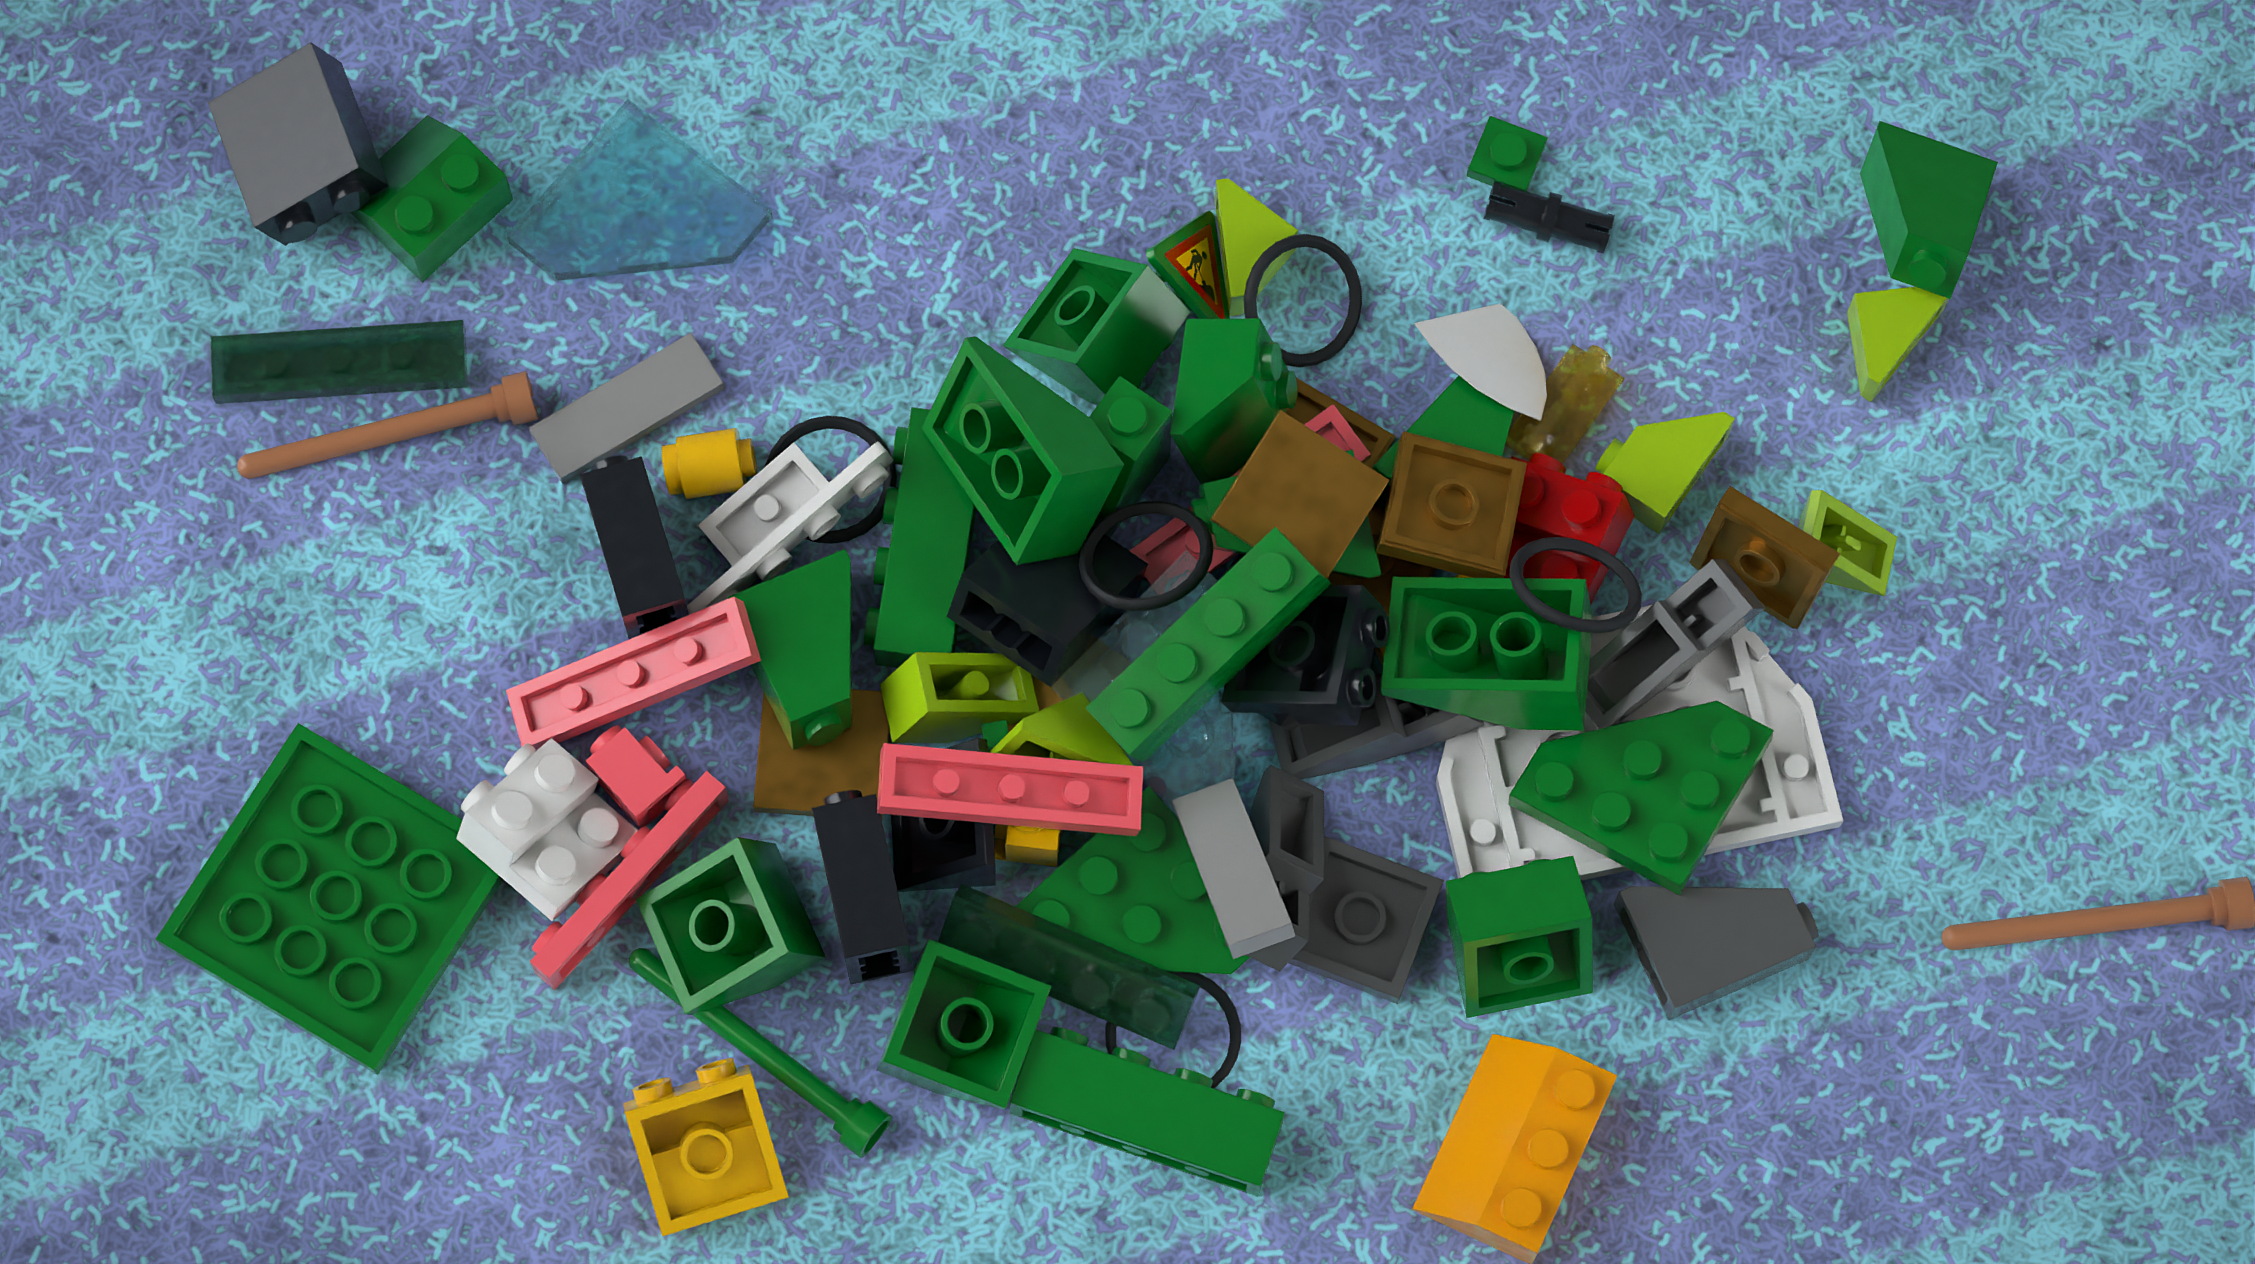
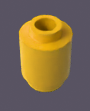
(708, 463)

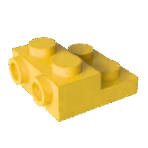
(704, 1146)

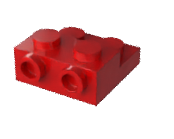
(1568, 508)

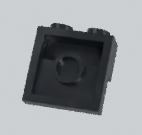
(1317, 662)

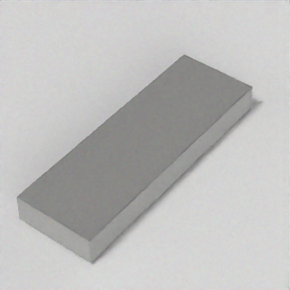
(626, 408)
(1233, 868)

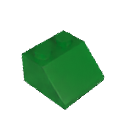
(435, 196)
(1098, 323)
(1227, 393)
(730, 926)
(1520, 935)
(963, 1027)

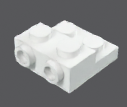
(544, 827)

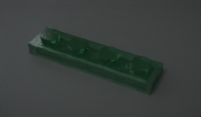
(339, 361)
(1073, 965)

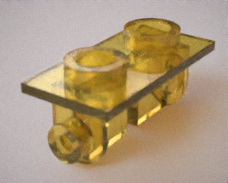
(1575, 398)

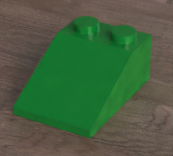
(1021, 454)
(1486, 653)

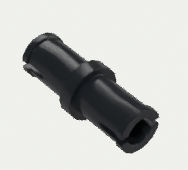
(1549, 217)

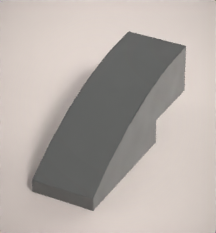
(1668, 642)
(1383, 732)
(1291, 833)

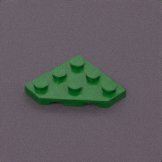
(1646, 787)
(1139, 896)

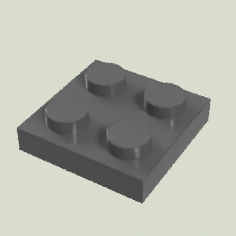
(1367, 920)

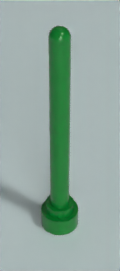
(855, 1121)

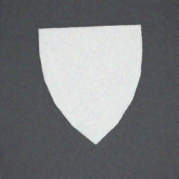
(1492, 355)

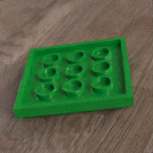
(333, 899)

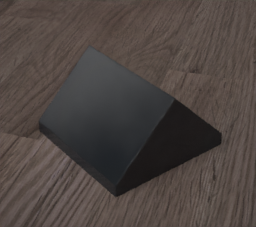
(943, 851)

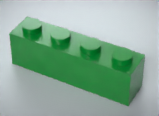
(926, 552)
(1208, 645)
(1147, 1111)

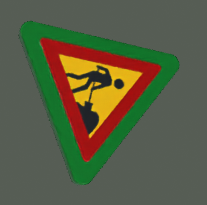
(1193, 266)

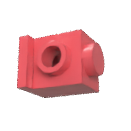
(633, 774)

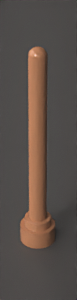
(506, 401)
(2226, 905)

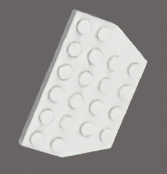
(1782, 799)

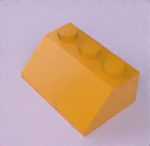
(1514, 1144)

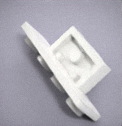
(778, 512)

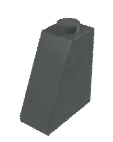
(1713, 939)

